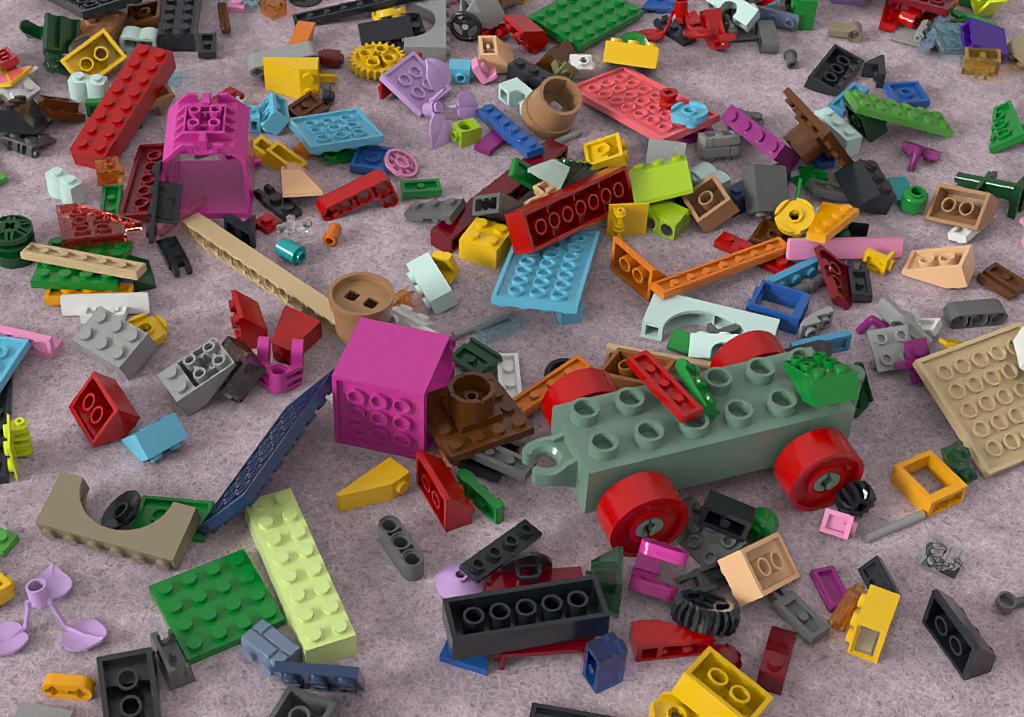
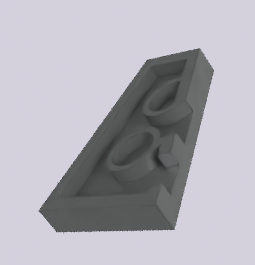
(435, 210)

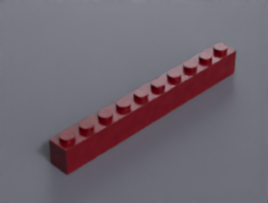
(447, 236)

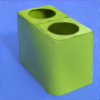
(669, 214)

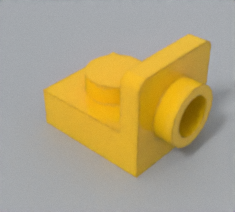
(878, 262)

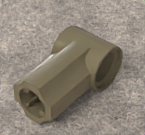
(845, 30)

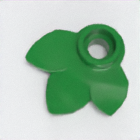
(335, 157)
(809, 172)

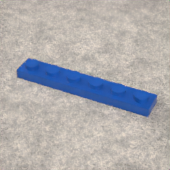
(510, 131)

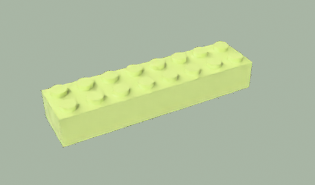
(300, 579)

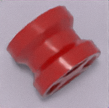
(668, 98)

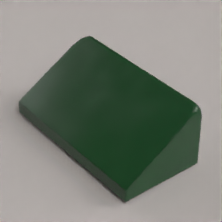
(147, 280)

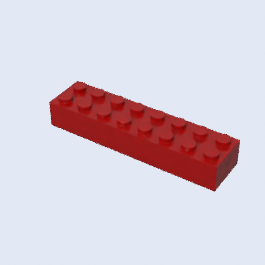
(124, 105)
(568, 210)

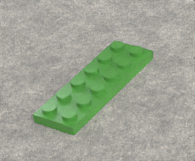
(898, 113)

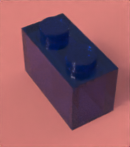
(604, 662)

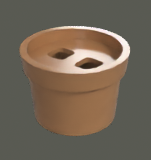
(542, 117)
(359, 296)

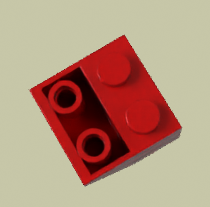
(526, 32)
(246, 319)

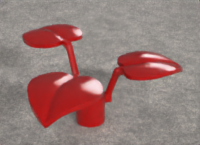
(682, 18)

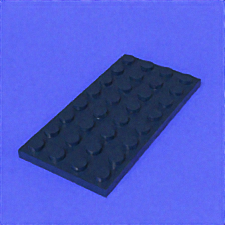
(267, 456)

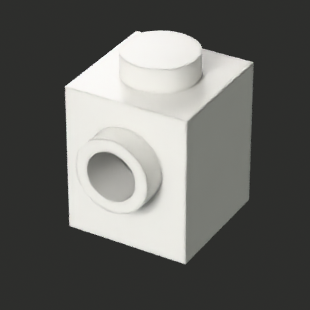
(584, 64)

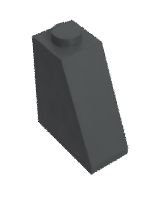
(494, 206)

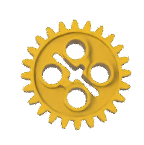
(374, 59)

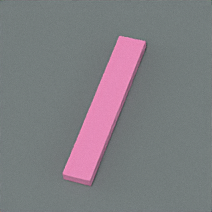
(844, 247)

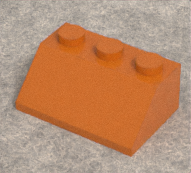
(634, 268)

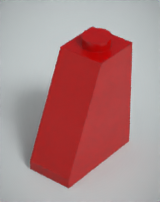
(294, 325)

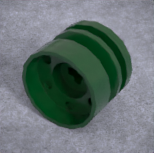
(15, 235)

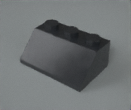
(385, 30)
(527, 72)
(22, 116)
(866, 187)
(957, 636)

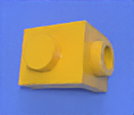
(447, 265)

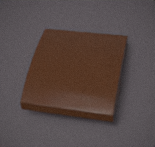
(60, 108)

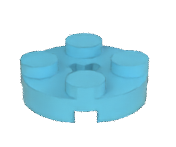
(689, 114)

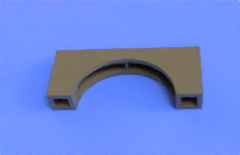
(158, 543)

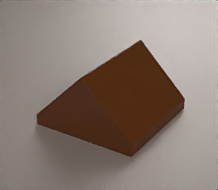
(144, 14)
(559, 52)

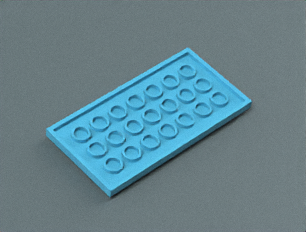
(549, 277)

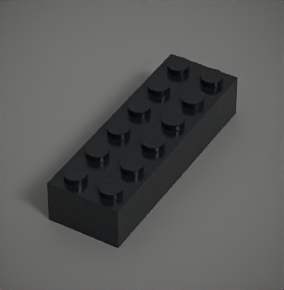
(525, 617)

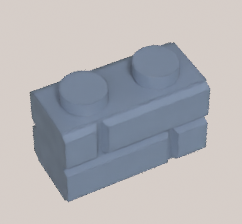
(267, 645)

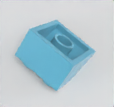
(155, 438)

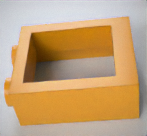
(932, 503)

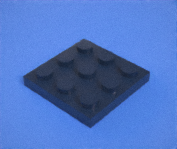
(320, 676)

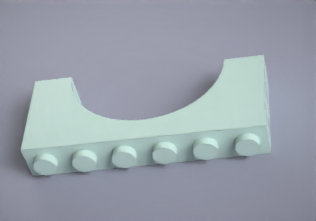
(683, 311)

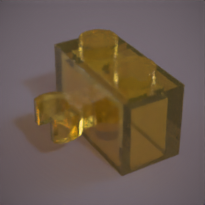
(981, 61)

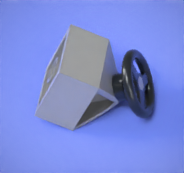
(476, 13)

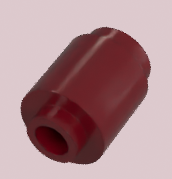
(331, 58)

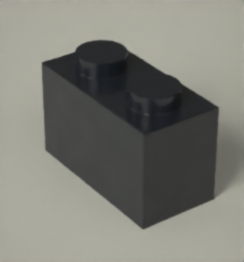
(726, 515)

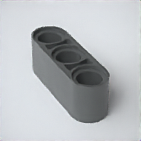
(767, 36)
(975, 313)
(401, 548)

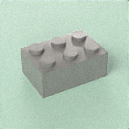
(114, 343)

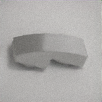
(813, 323)

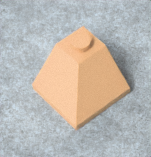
(299, 182)

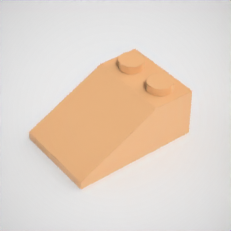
(942, 266)
(758, 569)

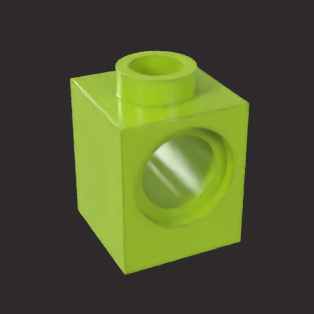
(466, 132)

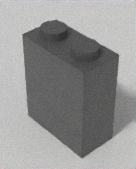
(764, 189)

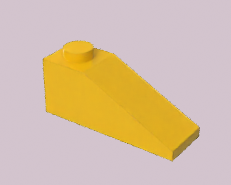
(375, 486)

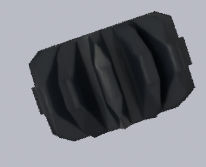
(855, 498)

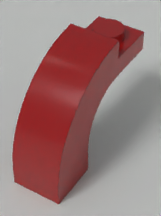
(712, 20)

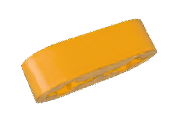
(68, 686)

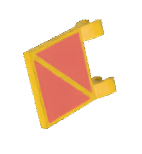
(11, 77)

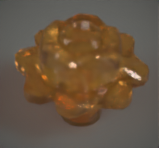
(403, 297)

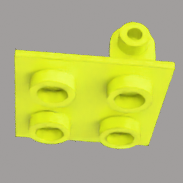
(17, 442)

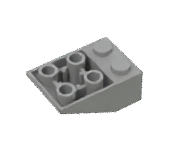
(198, 375)

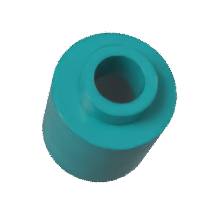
(290, 251)

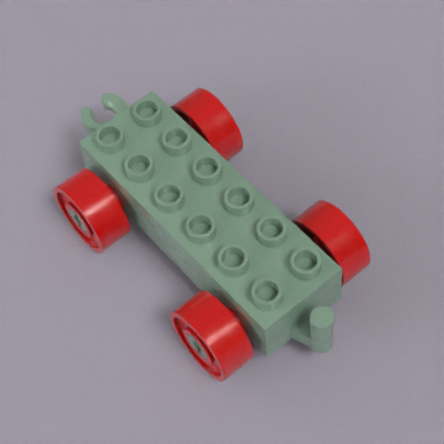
(633, 455)

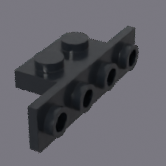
(165, 202)
(500, 550)

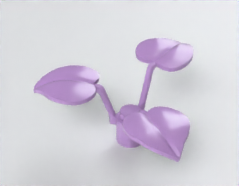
(440, 130)
(50, 586)

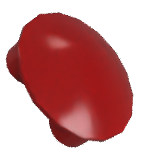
(499, 31)

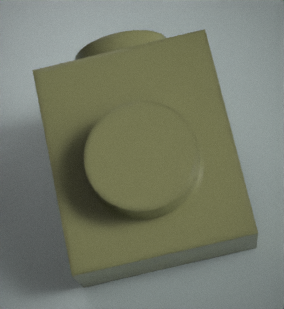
(564, 69)

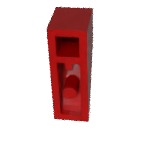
(665, 640)

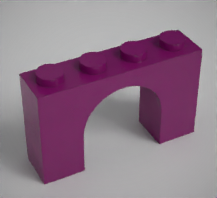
(760, 137)

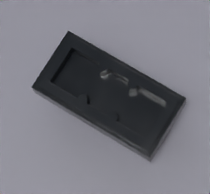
(877, 574)

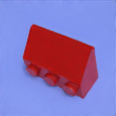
(103, 410)
(442, 491)

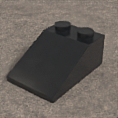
(129, 684)

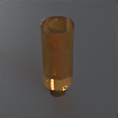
(844, 611)

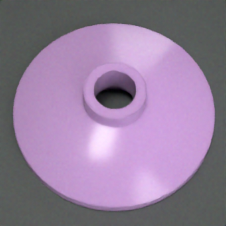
(450, 585)

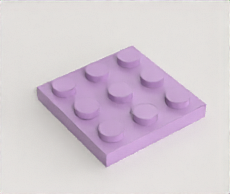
(409, 82)

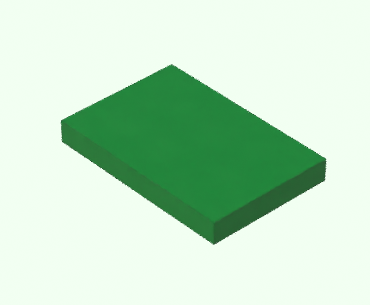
(155, 507)

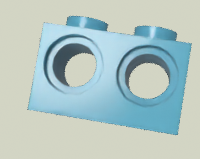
(274, 113)

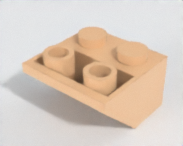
(494, 53)

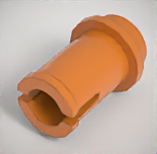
(331, 238)

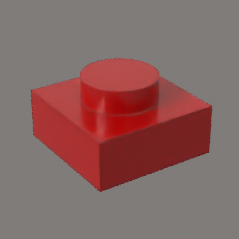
(267, 223)

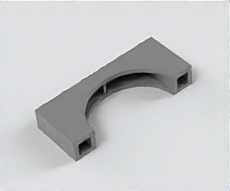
(437, 40)

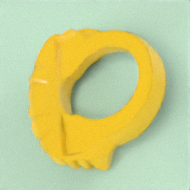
(328, 77)

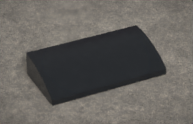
(834, 72)

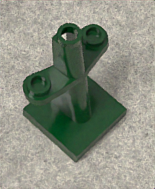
(56, 33)
(1002, 189)

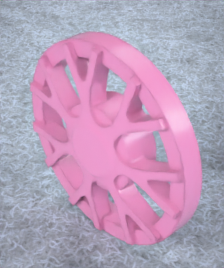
(401, 163)

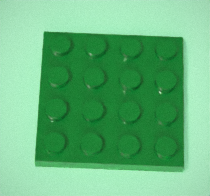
(58, 277)
(215, 605)

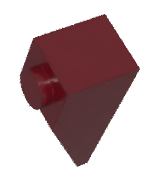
(776, 660)

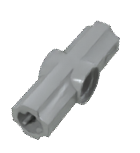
(895, 315)

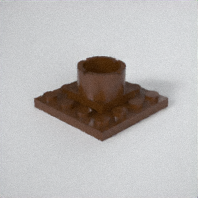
(811, 135)
(474, 416)

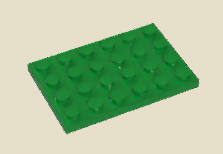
(585, 20)

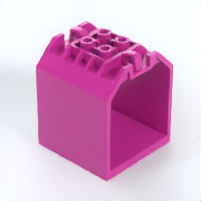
(211, 129)
(385, 386)

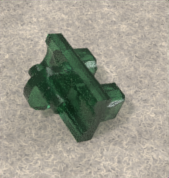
(53, 64)
(956, 458)

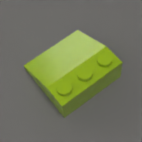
(661, 179)

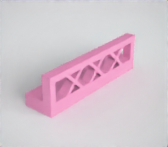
(41, 344)

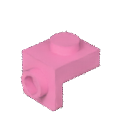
(838, 524)

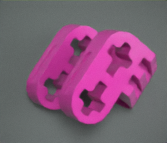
(281, 377)
(647, 568)

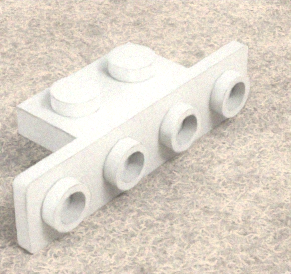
(22, 87)
(117, 303)
(404, 316)

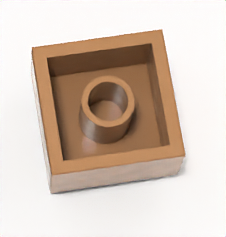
(710, 203)

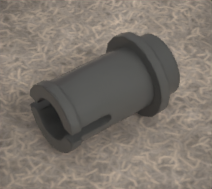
(790, 57)

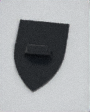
(528, 561)

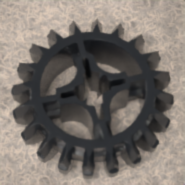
(705, 613)

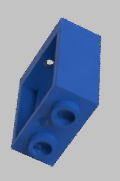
(782, 296)

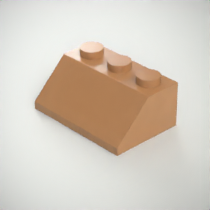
(962, 207)

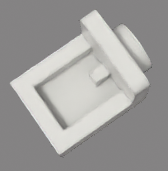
(929, 325)

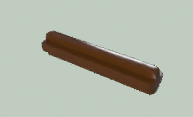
(224, 18)

